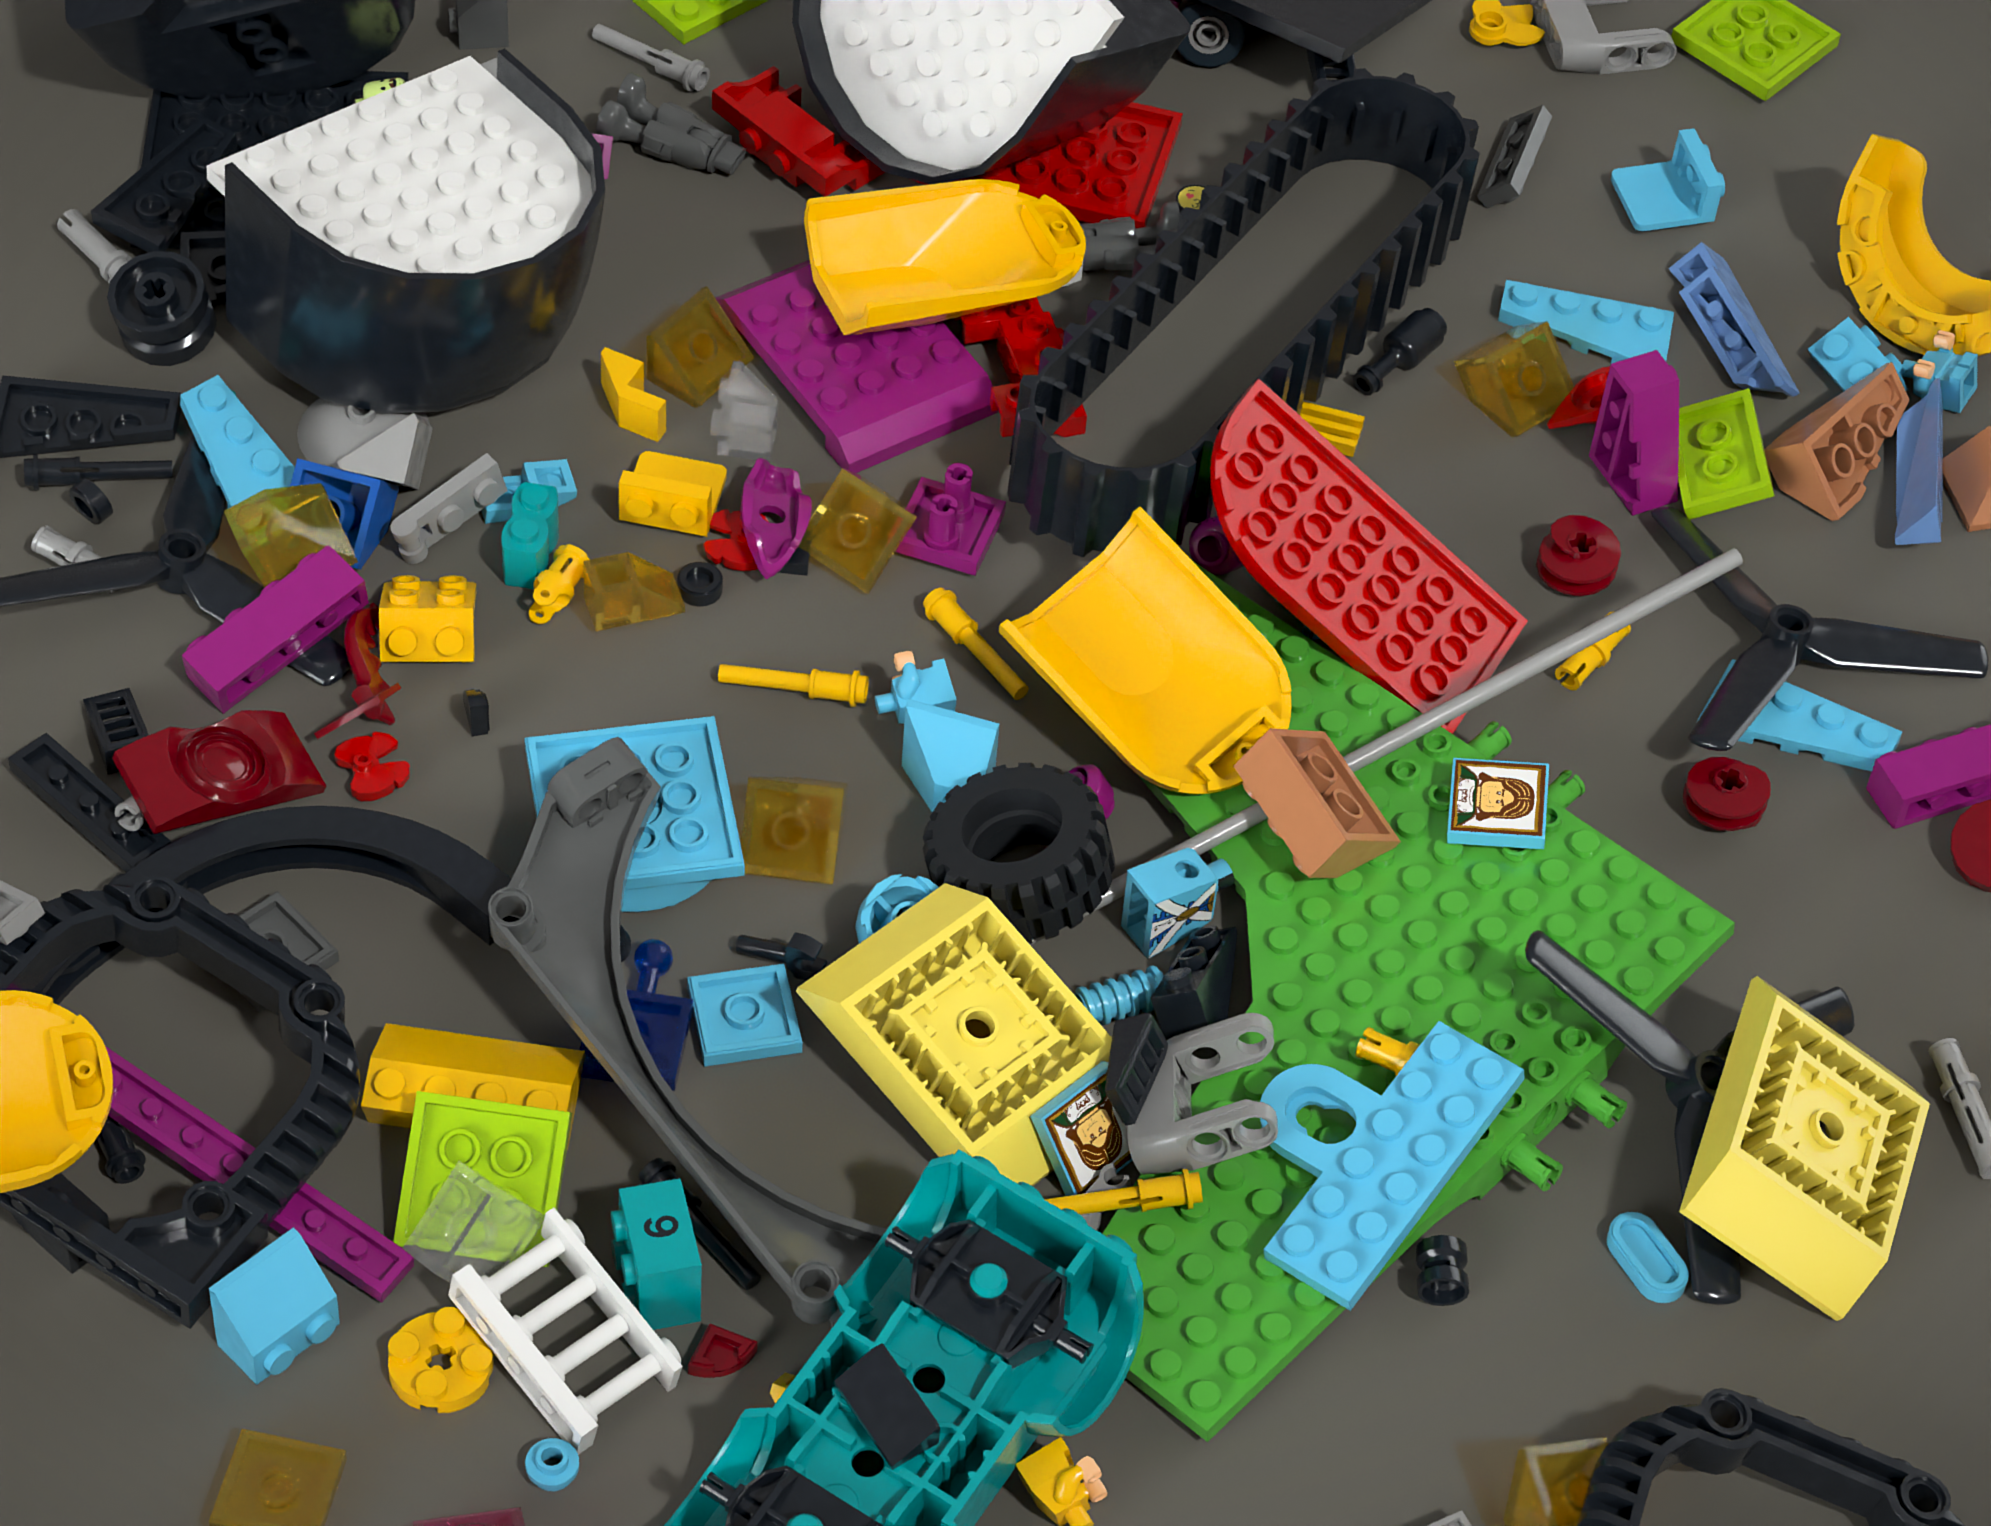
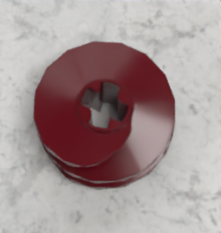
(1578, 556)
(1726, 793)

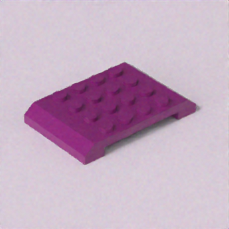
(864, 390)

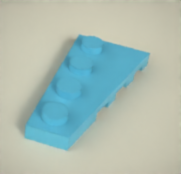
(1589, 321)
(235, 444)

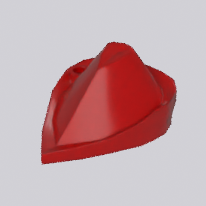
(1582, 402)

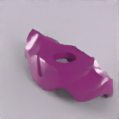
(777, 492)

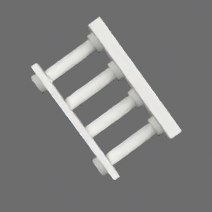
(544, 1376)

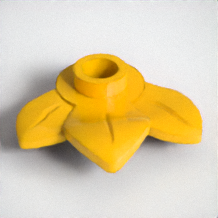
(1501, 24)

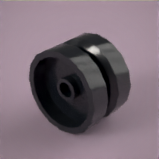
(162, 308)

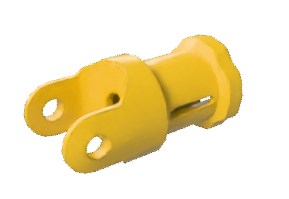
(556, 585)

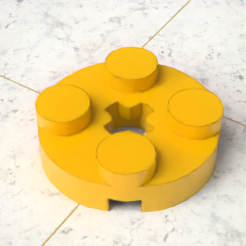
(432, 1335)

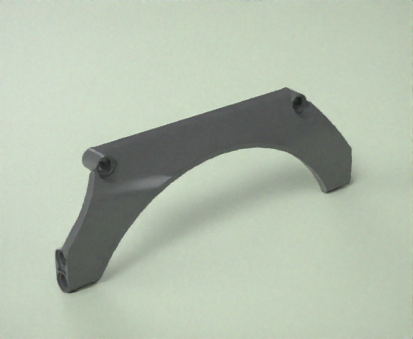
(569, 945)

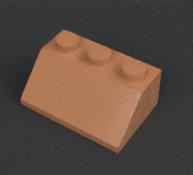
(1314, 802)

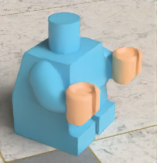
(1955, 372)
(925, 686)

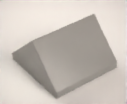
(394, 454)

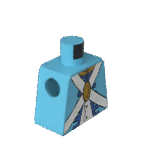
(1171, 898)

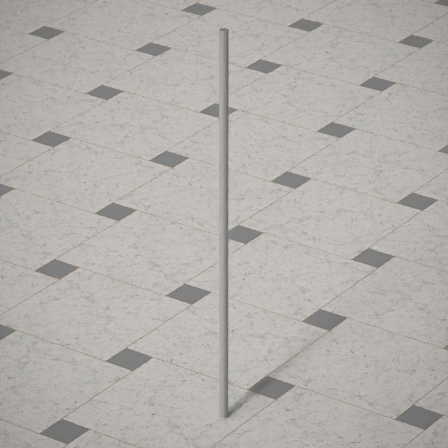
(1468, 700)

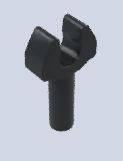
(798, 954)

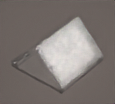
(472, 1225)

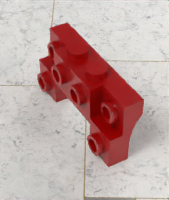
(788, 137)
(1022, 336)

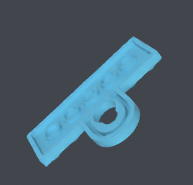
(1390, 1165)

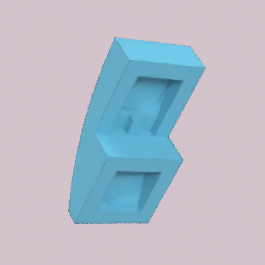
(549, 473)

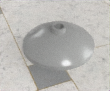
(335, 430)

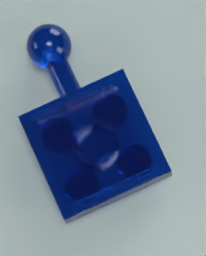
(659, 1017)

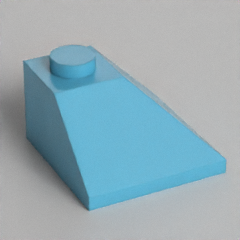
(945, 749)

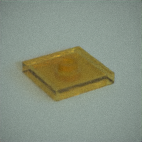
(278, 1482)

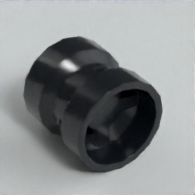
(1442, 1272)

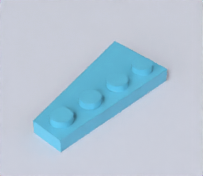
(1818, 725)

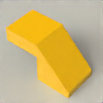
(624, 387)

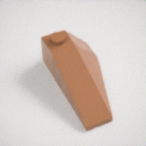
(1835, 446)

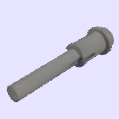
(689, 73)

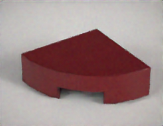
(721, 1353)

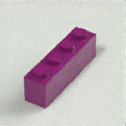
(274, 628)
(1933, 777)

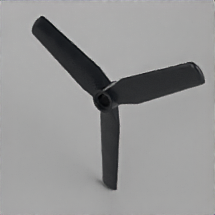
(178, 566)
(1794, 635)
(1689, 1084)

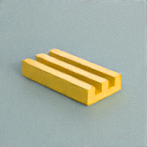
(1336, 423)

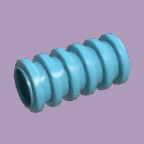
(1121, 997)

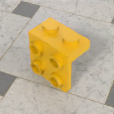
(671, 492)
(427, 620)

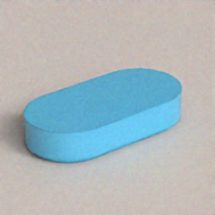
(1647, 1257)

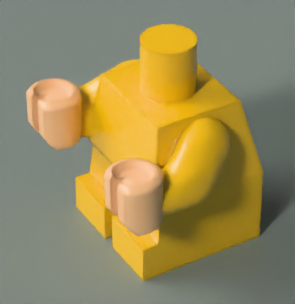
(1056, 1483)

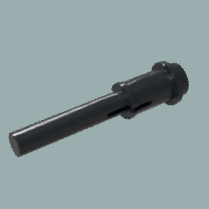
(48, 470)
(123, 1159)
(703, 1227)

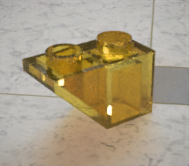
(628, 591)

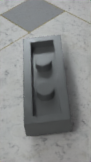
(1514, 157)

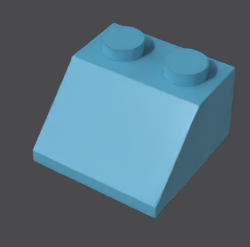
(273, 1307)

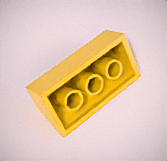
(466, 1067)

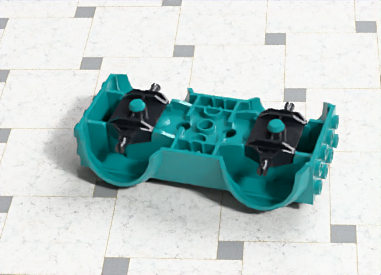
(992, 1290)

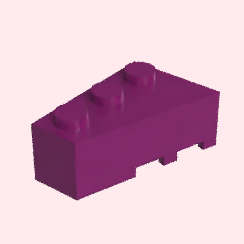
(1639, 432)

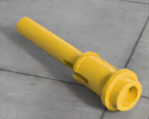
(943, 608)
(818, 684)
(1148, 1194)

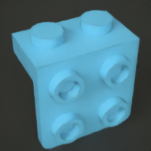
(1672, 191)

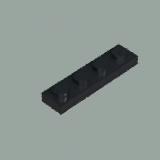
(83, 801)

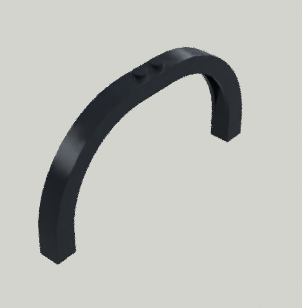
(286, 840)

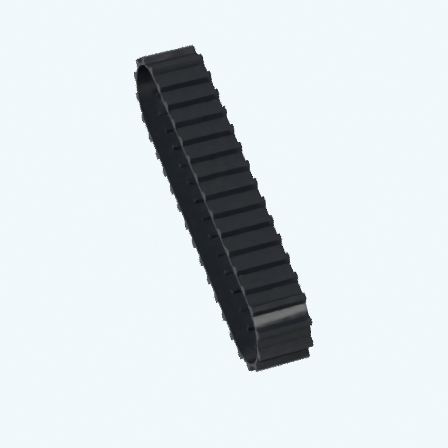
(1342, 120)

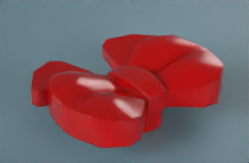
(730, 552)
(370, 777)

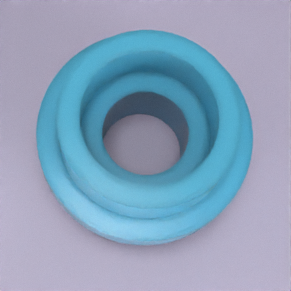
(552, 1477)

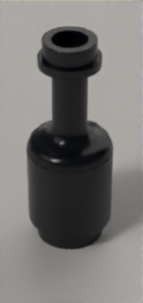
(1419, 333)

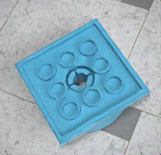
(693, 824)

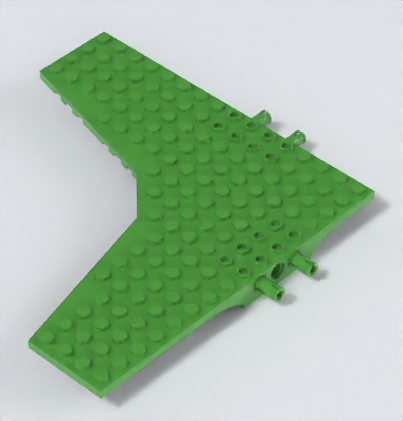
(1394, 950)

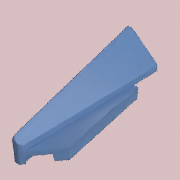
(1730, 322)
(1920, 471)

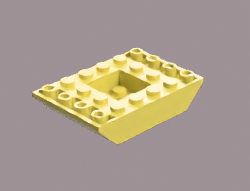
(903, 1016)
(1771, 1180)

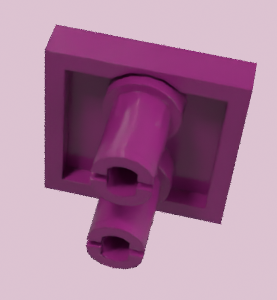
(952, 522)

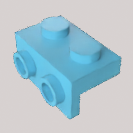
(1851, 354)

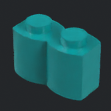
(529, 534)

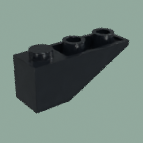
(1197, 983)

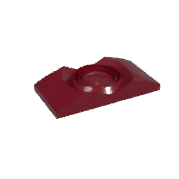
(217, 769)

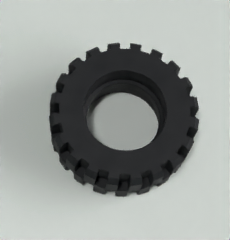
(1015, 810)

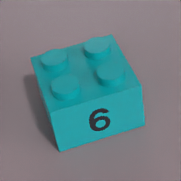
(658, 1253)

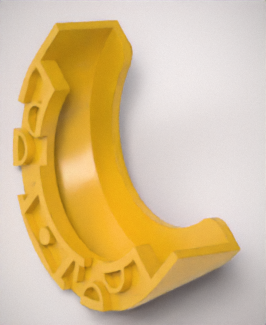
(1893, 263)

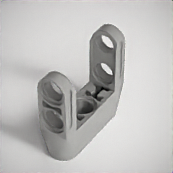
(1580, 48)
(1165, 1127)

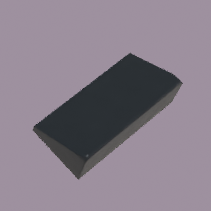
(888, 1407)

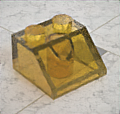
(1516, 377)

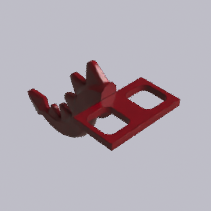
(370, 687)

